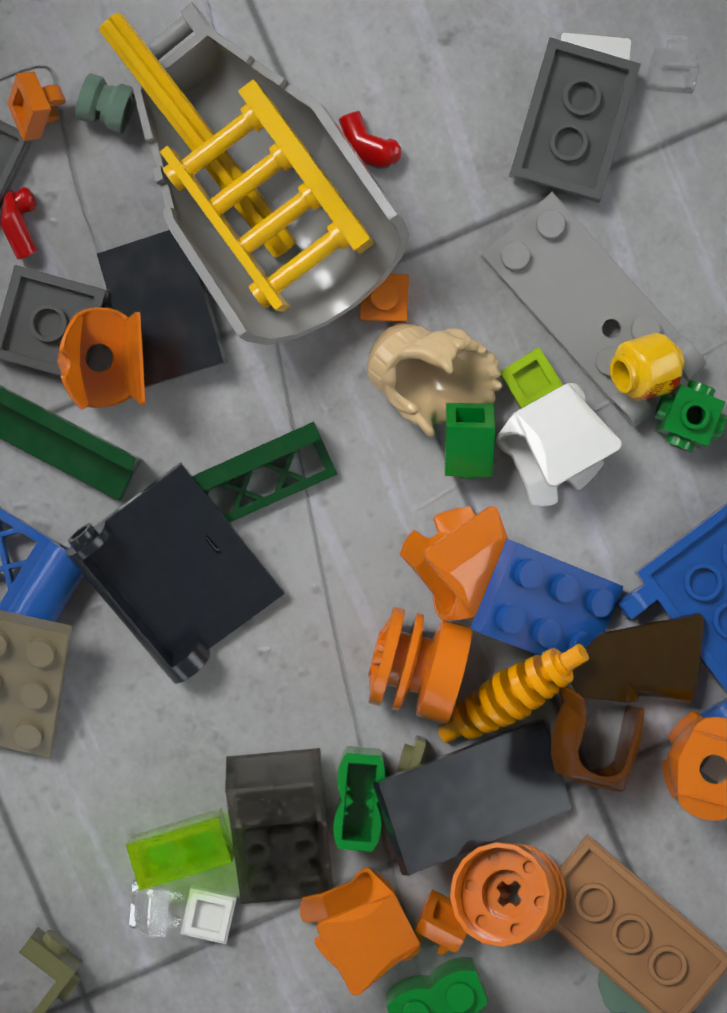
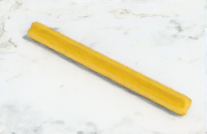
(186, 120)

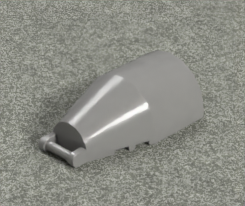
(210, 75)

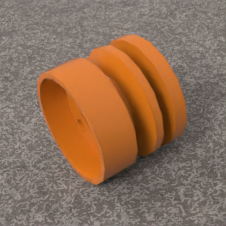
(420, 665)
(481, 894)

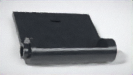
(168, 578)

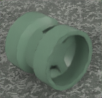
(106, 103)

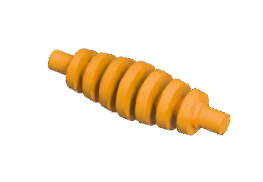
(513, 693)

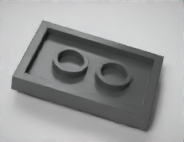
(574, 120)

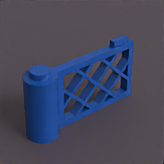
(45, 577)

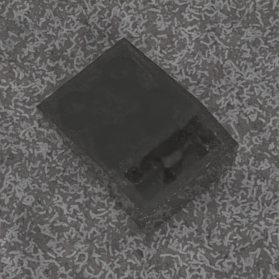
(279, 825)

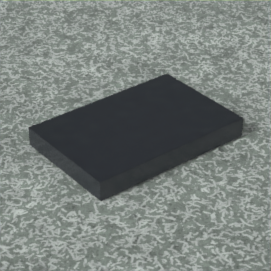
(172, 302)

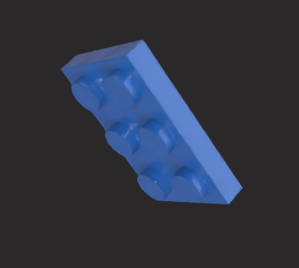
(544, 602)

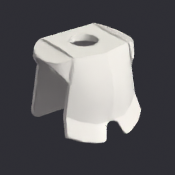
(557, 443)

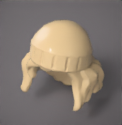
(428, 369)

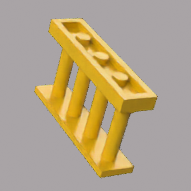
(285, 153)

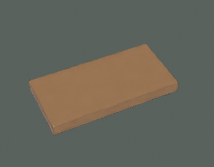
(635, 933)

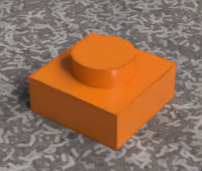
(387, 301)

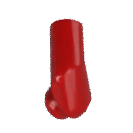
(370, 148)
(13, 221)

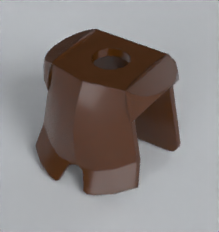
(567, 739)

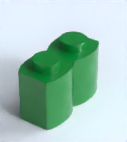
(358, 810)
(448, 989)

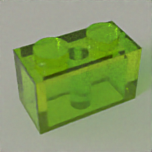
(180, 849)

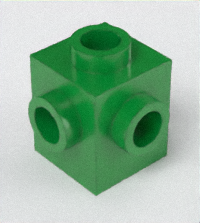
(673, 421)

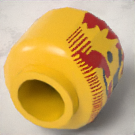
(647, 366)

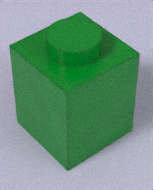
(469, 440)

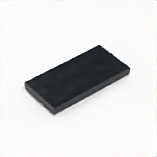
(471, 797)

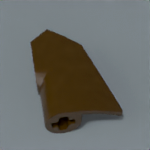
(643, 661)

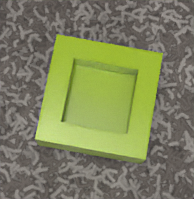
(530, 378)

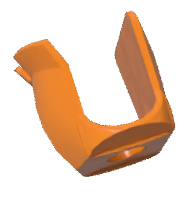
(124, 375)
(457, 559)
(692, 742)
(361, 929)

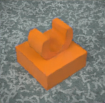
(33, 105)
(439, 923)

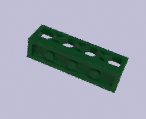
(65, 445)
(263, 457)

